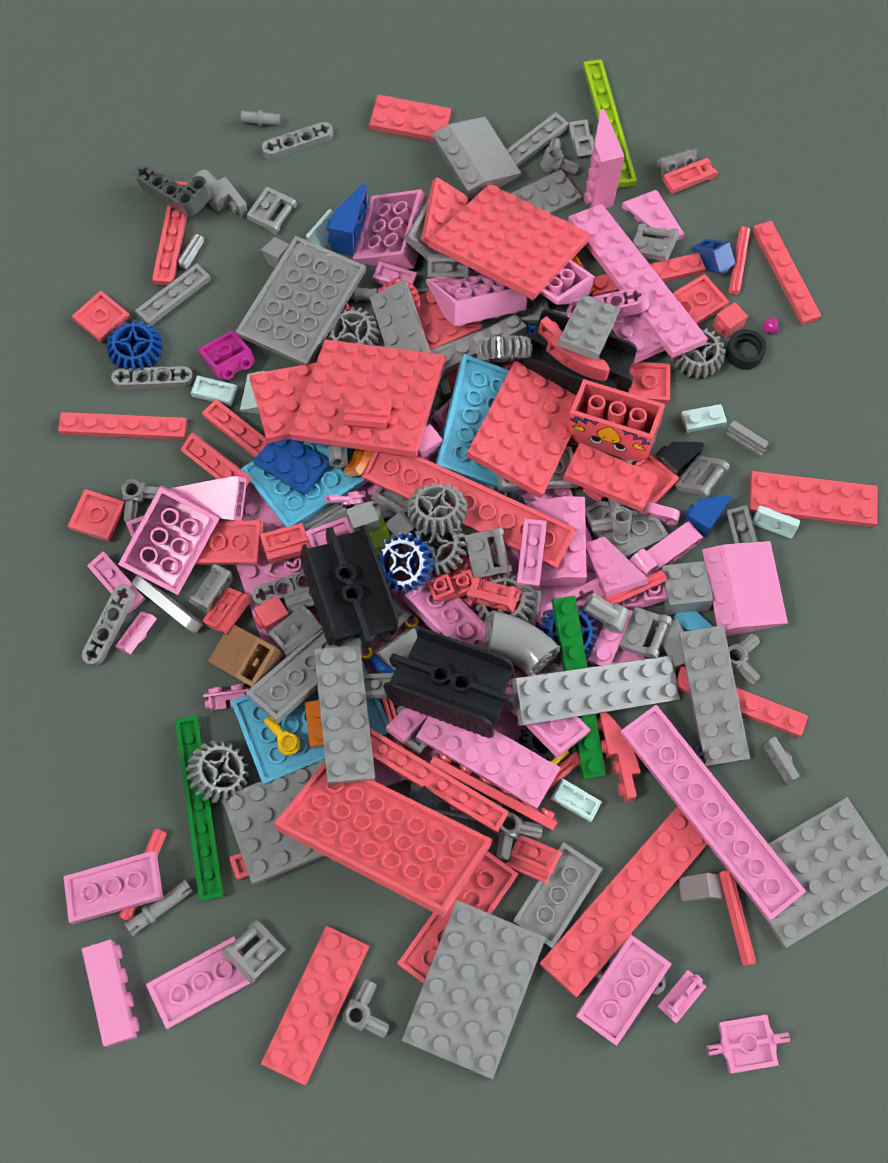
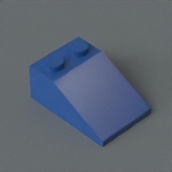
(348, 222)

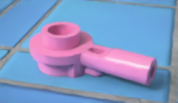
(353, 498)

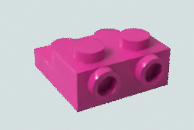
(227, 355)

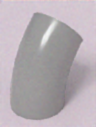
(519, 642)

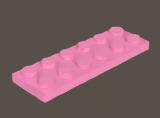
(494, 759)

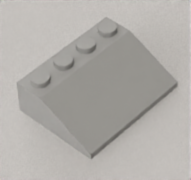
(475, 155)

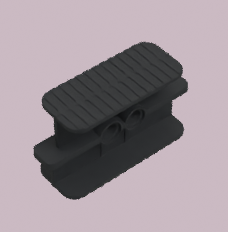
(616, 352)
(355, 557)
(469, 708)

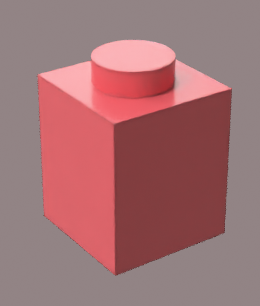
(730, 320)
(270, 614)

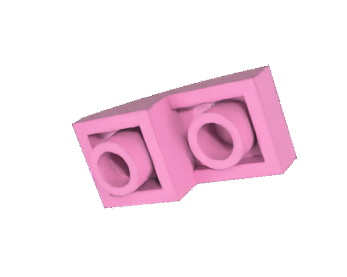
(646, 598)

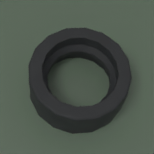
(749, 336)

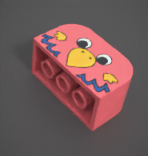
(614, 421)

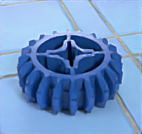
(124, 341)
(391, 550)
(586, 629)

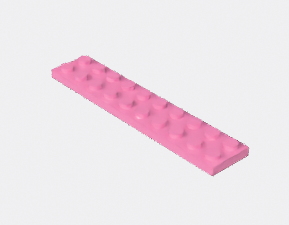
(629, 270)
(458, 621)
(713, 813)

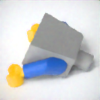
(400, 645)

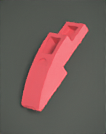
(583, 365)
(617, 748)

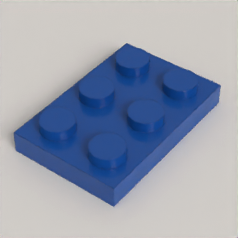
(292, 464)

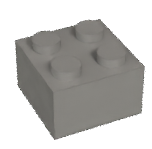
(687, 588)

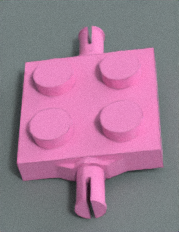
(748, 1044)

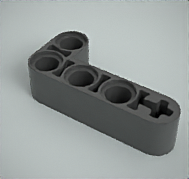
(186, 199)

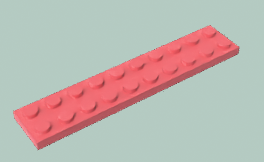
(484, 506)
(624, 903)

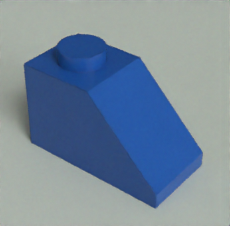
(715, 254)
(706, 513)

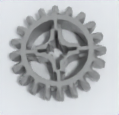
(358, 323)
(503, 348)
(694, 361)
(436, 503)
(447, 546)
(523, 605)
(199, 765)

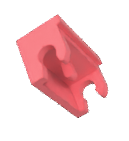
(494, 594)

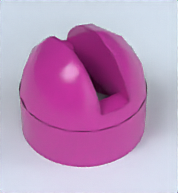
(770, 325)

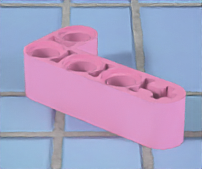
(632, 301)
(667, 550)

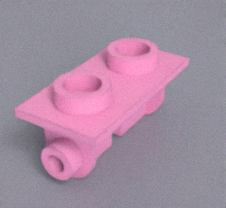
(218, 697)
(682, 996)

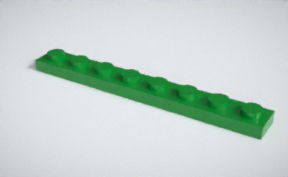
(574, 658)
(199, 816)

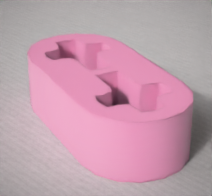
(666, 515)

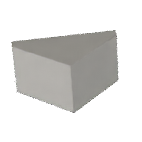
(701, 888)

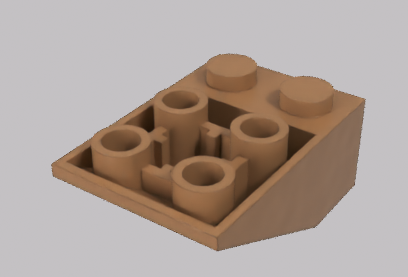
(245, 656)

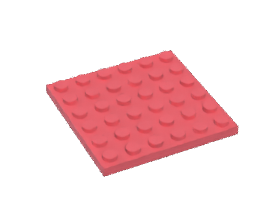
(510, 241)
(369, 371)

